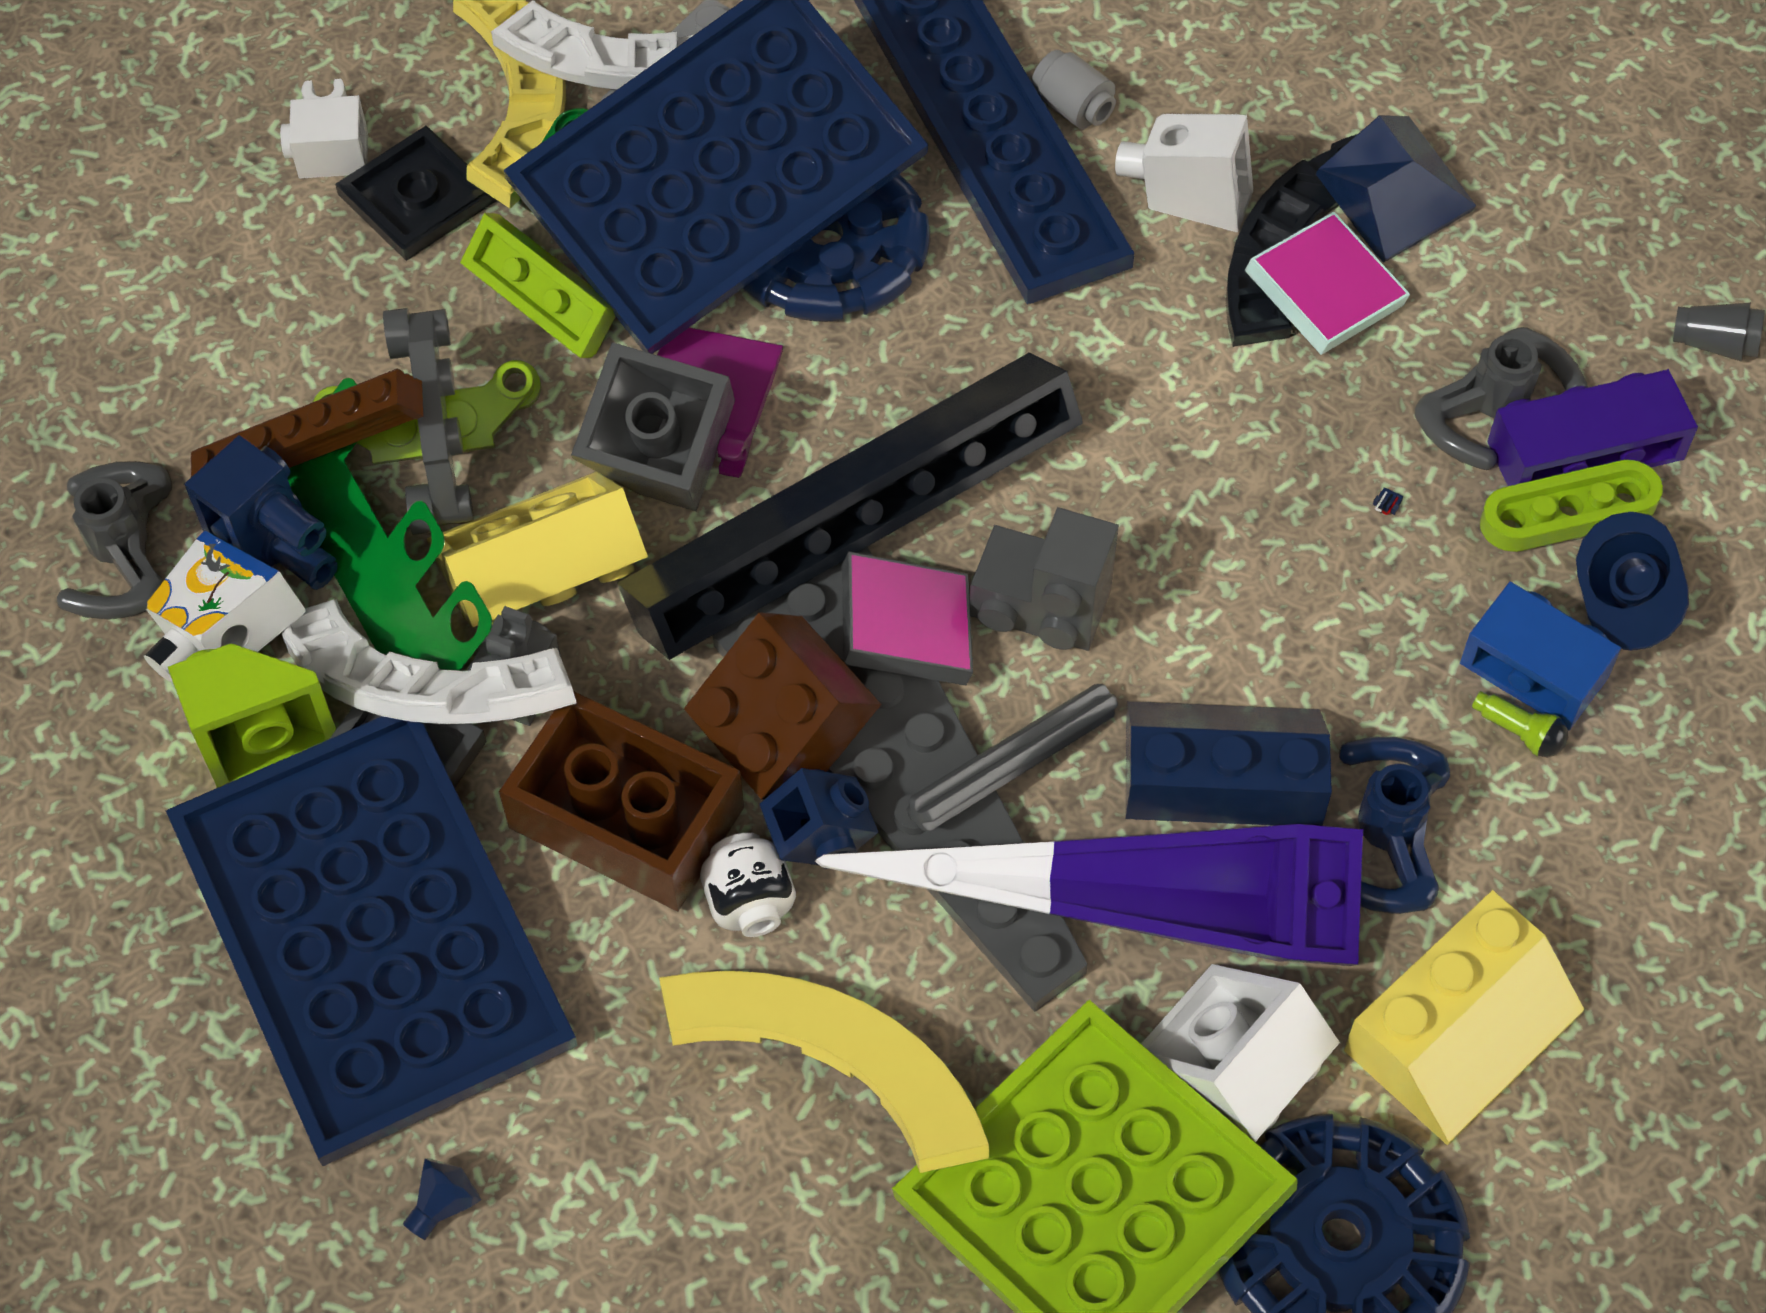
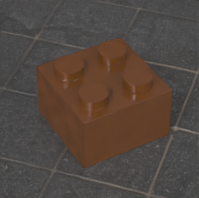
(781, 702)

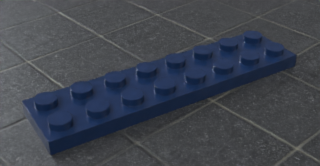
(1000, 144)

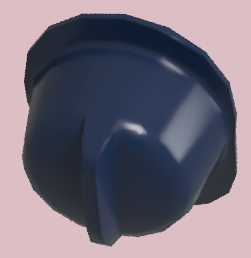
(1632, 580)

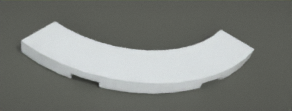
(575, 51)
(417, 688)

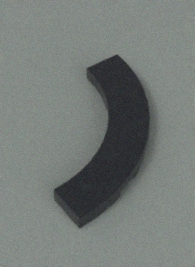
(1283, 210)

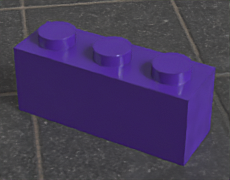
(1593, 426)

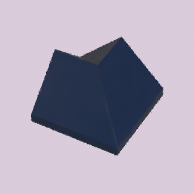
(1394, 186)

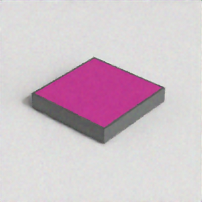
(906, 619)

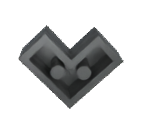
(1047, 584)

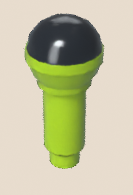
(1542, 733)

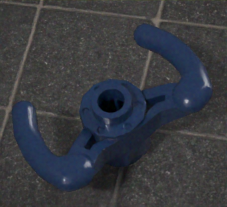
(1396, 817)

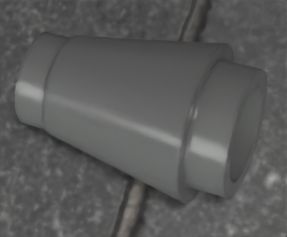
(1721, 329)

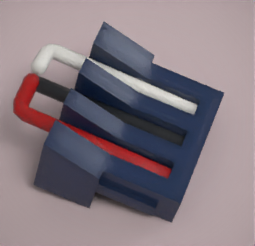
(1387, 501)

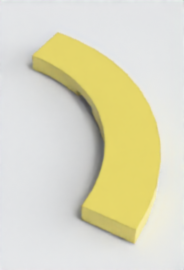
(532, 108)
(845, 1035)

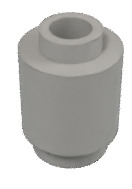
(1074, 89)

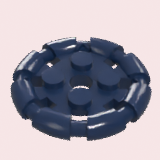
(852, 258)
(1365, 1197)

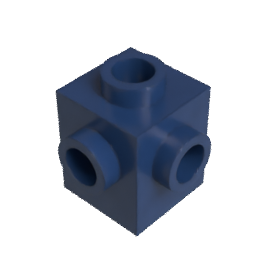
(818, 816)

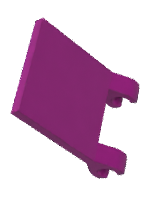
(751, 374)

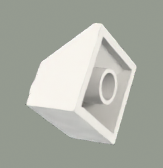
(1244, 1044)

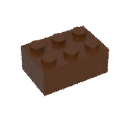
(622, 799)

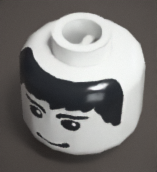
(747, 884)

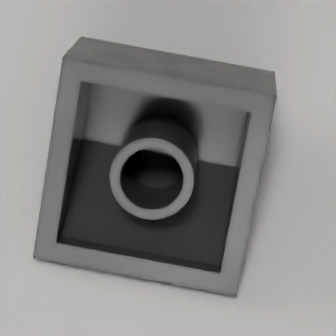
(655, 425)

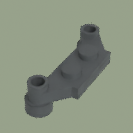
(419, 338)

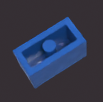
(1540, 654)

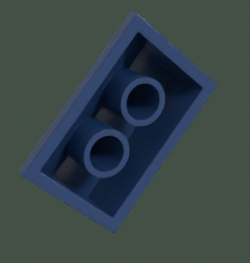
(1226, 764)

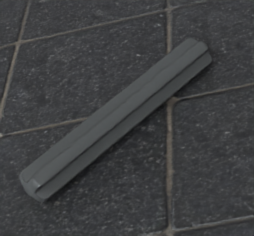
(1011, 757)

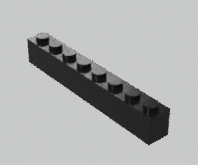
(849, 504)

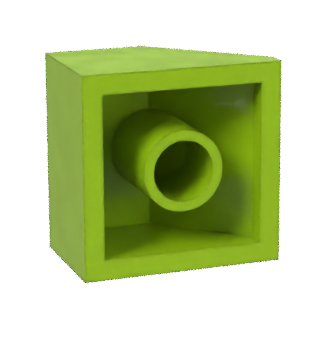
(249, 709)

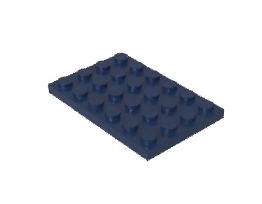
(715, 165)
(370, 934)

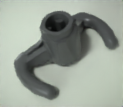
(1503, 375)
(114, 531)

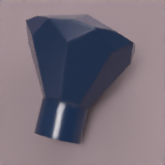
(441, 1194)

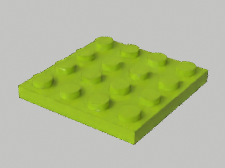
(1099, 1181)

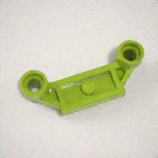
(478, 409)

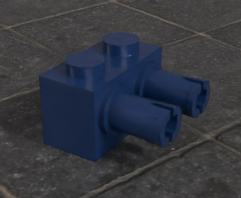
(250, 505)

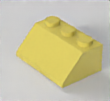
(543, 547)
(1466, 1018)

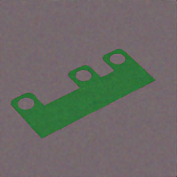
(376, 568)

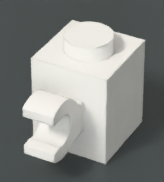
(325, 133)

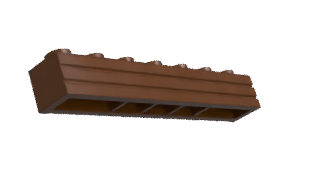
(331, 420)

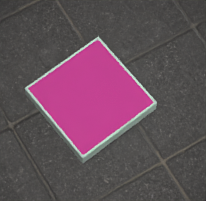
(1327, 282)

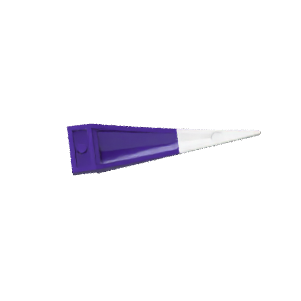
(1239, 890)

